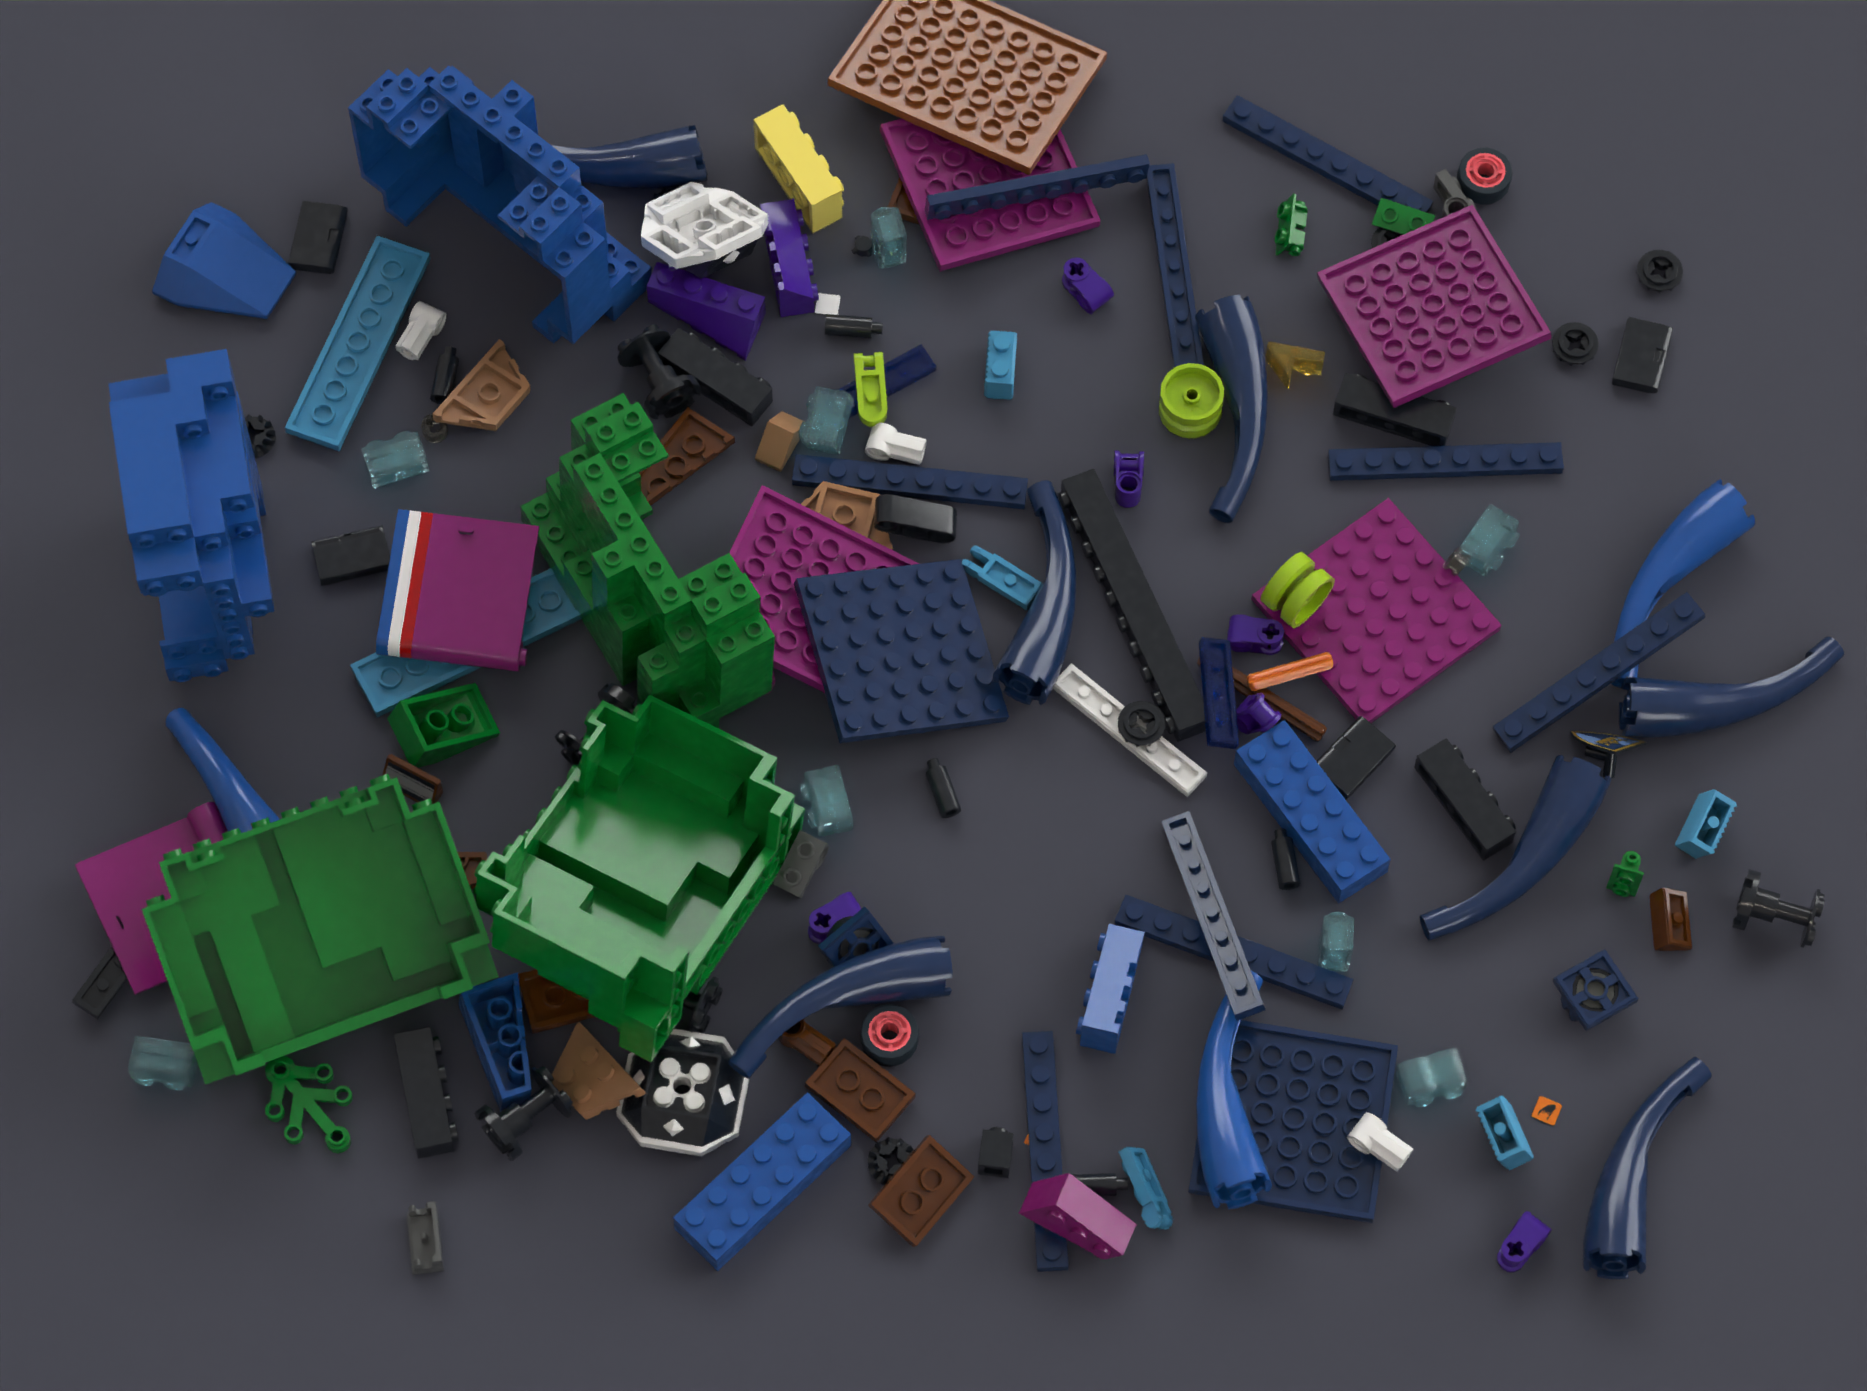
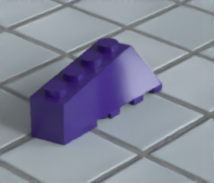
(788, 260)
(709, 306)

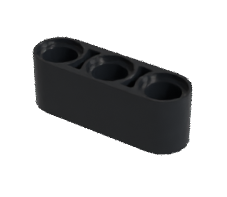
(915, 518)

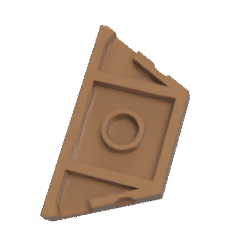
(486, 393)
(849, 508)
(592, 1075)

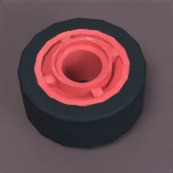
(1487, 162)
(894, 1019)

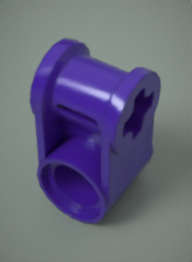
(1088, 288)
(1128, 473)
(1251, 634)
(1256, 715)
(842, 906)
(1524, 1239)

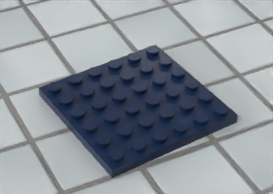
(900, 650)
(1302, 1103)

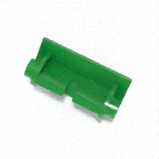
(1291, 215)
(1399, 217)
(1625, 877)

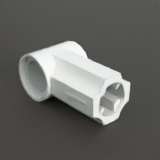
(423, 324)
(887, 443)
(1372, 1137)

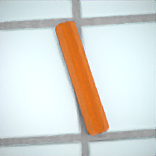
(1290, 671)

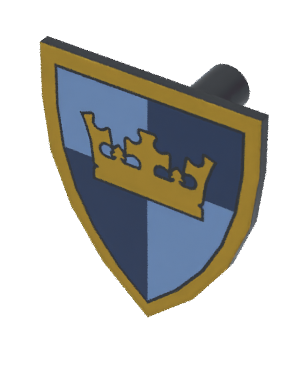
(1606, 747)

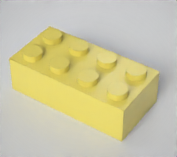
(798, 167)

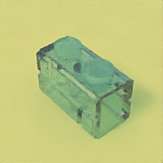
(888, 237)
(826, 420)
(395, 458)
(1489, 540)
(828, 801)
(1336, 941)
(162, 1062)

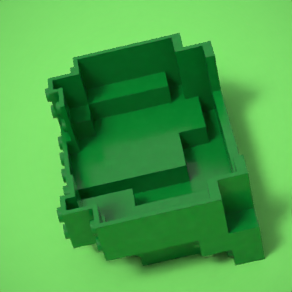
(681, 638)
(642, 866)
(315, 926)

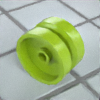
(1191, 400)
(1297, 589)

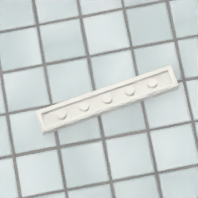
(1105, 710)

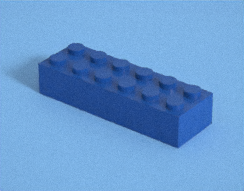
(1311, 811)
(762, 1181)

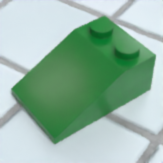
(442, 724)

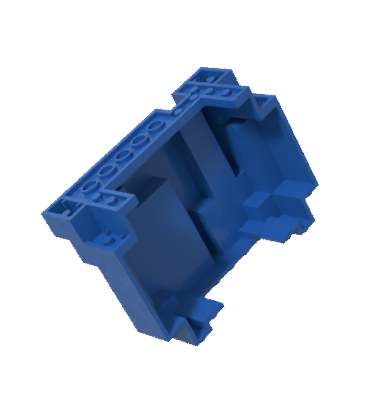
(449, 135)
(193, 510)

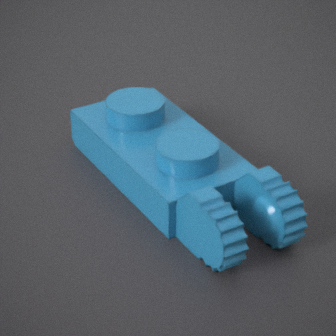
(1003, 577)
(1146, 1188)

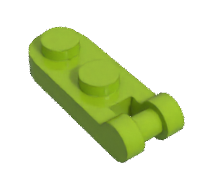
(870, 388)

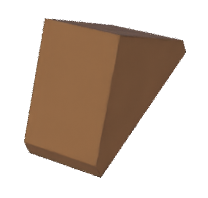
(779, 440)

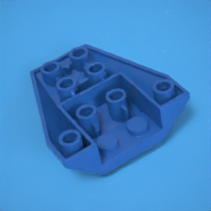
(222, 266)

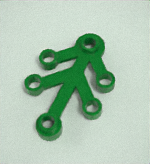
(305, 1099)

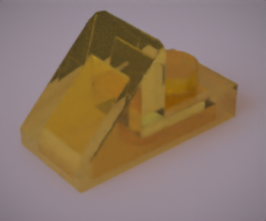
(1286, 358)

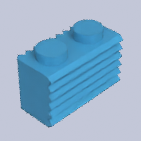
(1000, 365)
(1705, 824)
(1504, 1133)

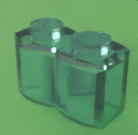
(1432, 1077)

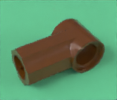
(809, 1042)

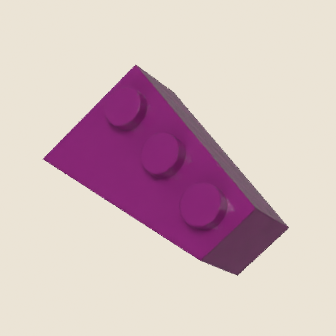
(1078, 1215)

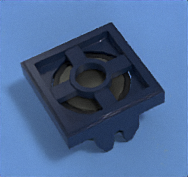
(853, 937)
(1596, 992)

